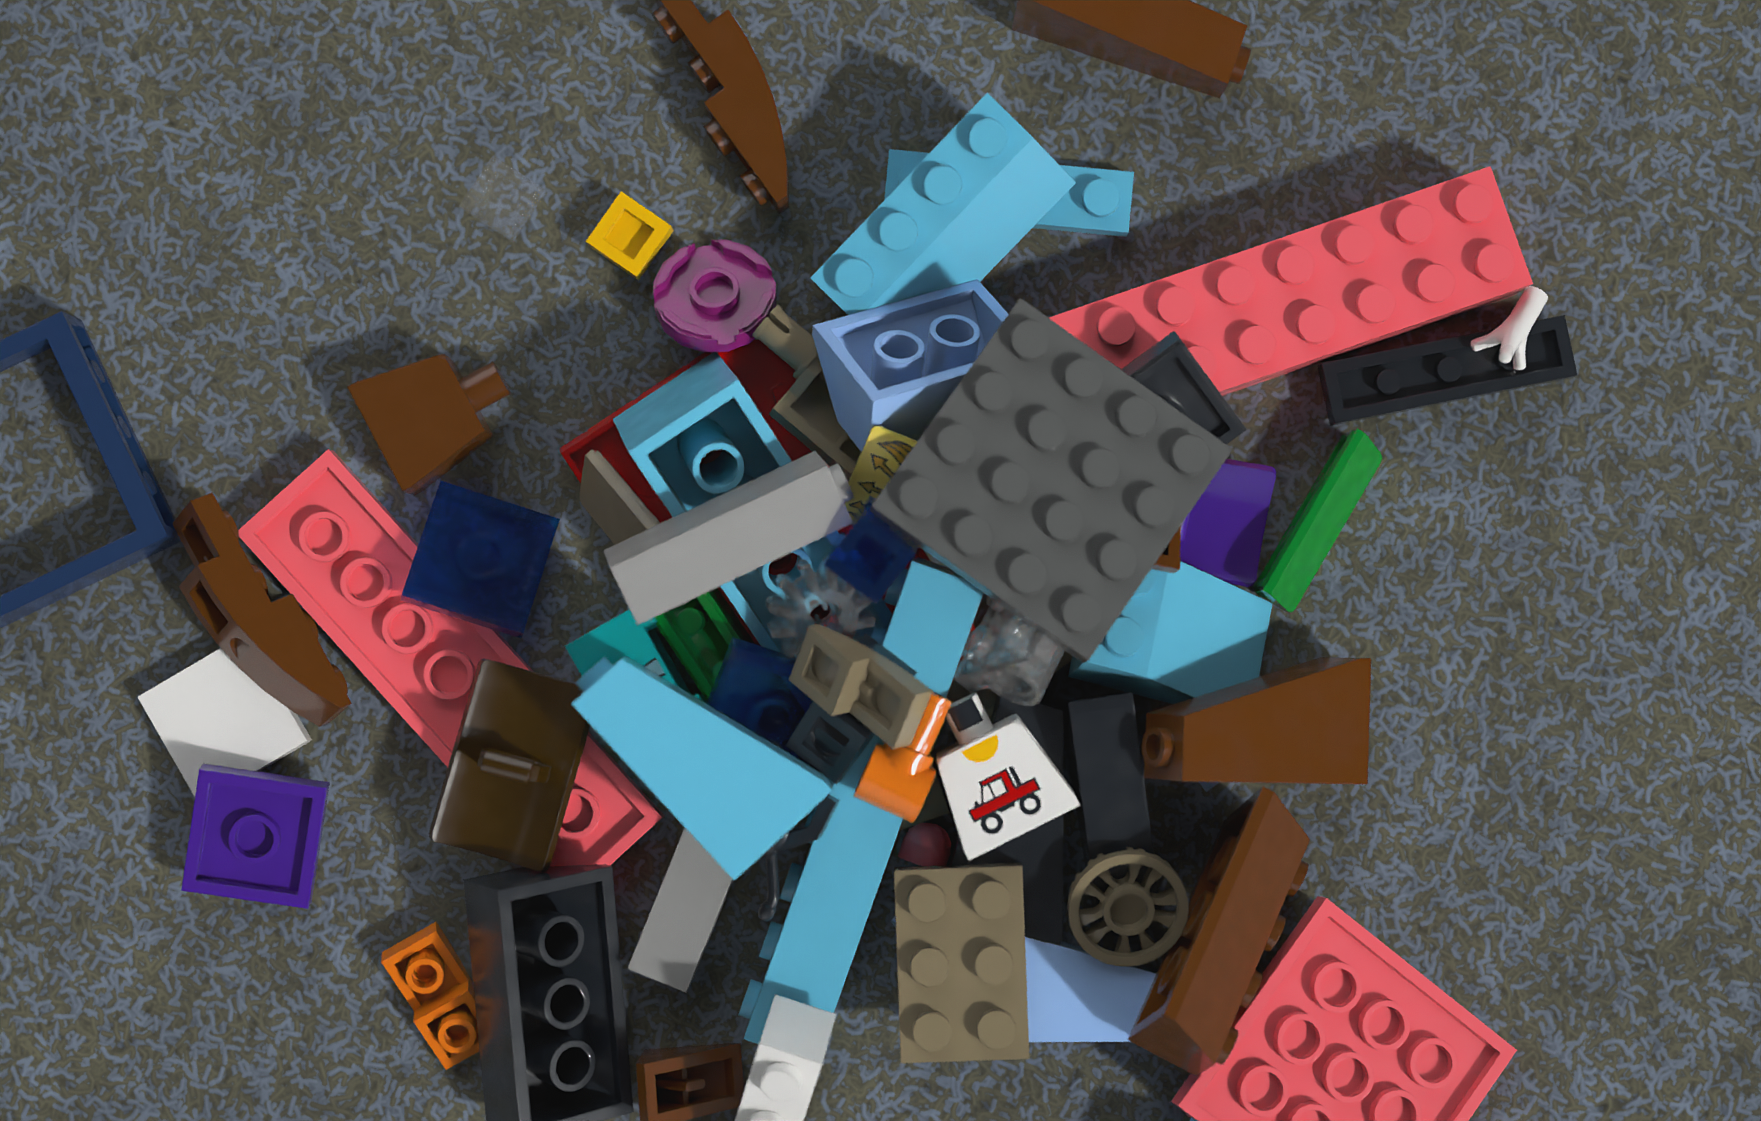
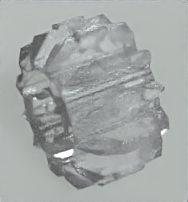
(806, 593)

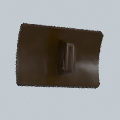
(512, 766)

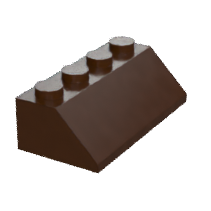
(1226, 930)

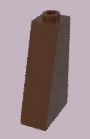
(1155, 37)
(1271, 729)

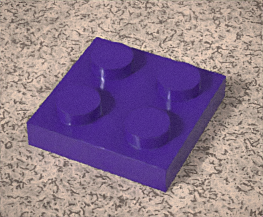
(255, 836)

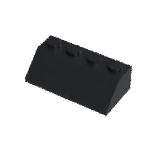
(549, 994)

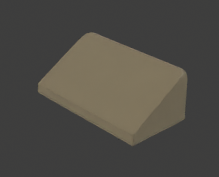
(612, 500)

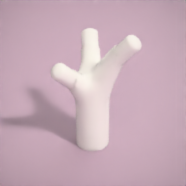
(1515, 329)

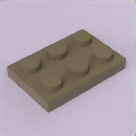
(961, 963)

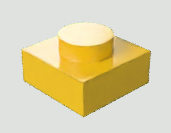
(629, 235)

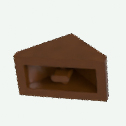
(689, 1081)

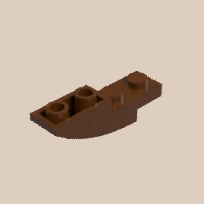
(744, 108)
(265, 639)

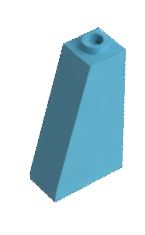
(703, 766)

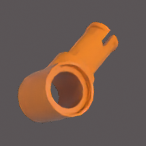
(903, 776)

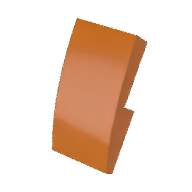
(437, 991)

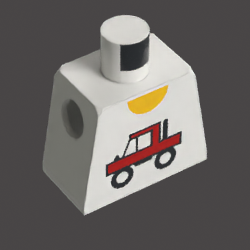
(998, 778)

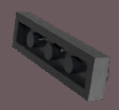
(1441, 373)

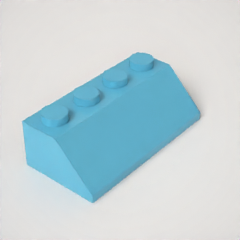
(948, 215)

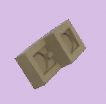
(857, 680)

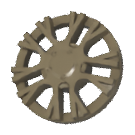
(1127, 907)

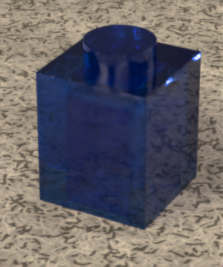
(870, 553)

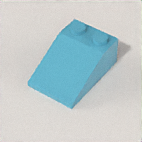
(1180, 638)

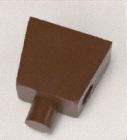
(428, 416)

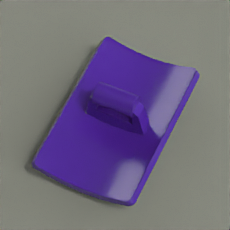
(1229, 523)

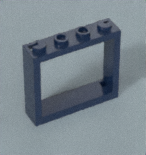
(120, 452)

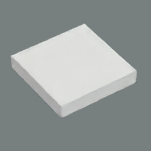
(220, 719)

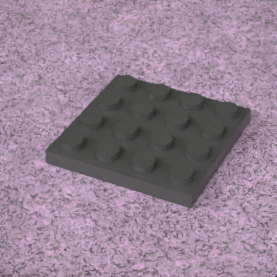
(1051, 480)

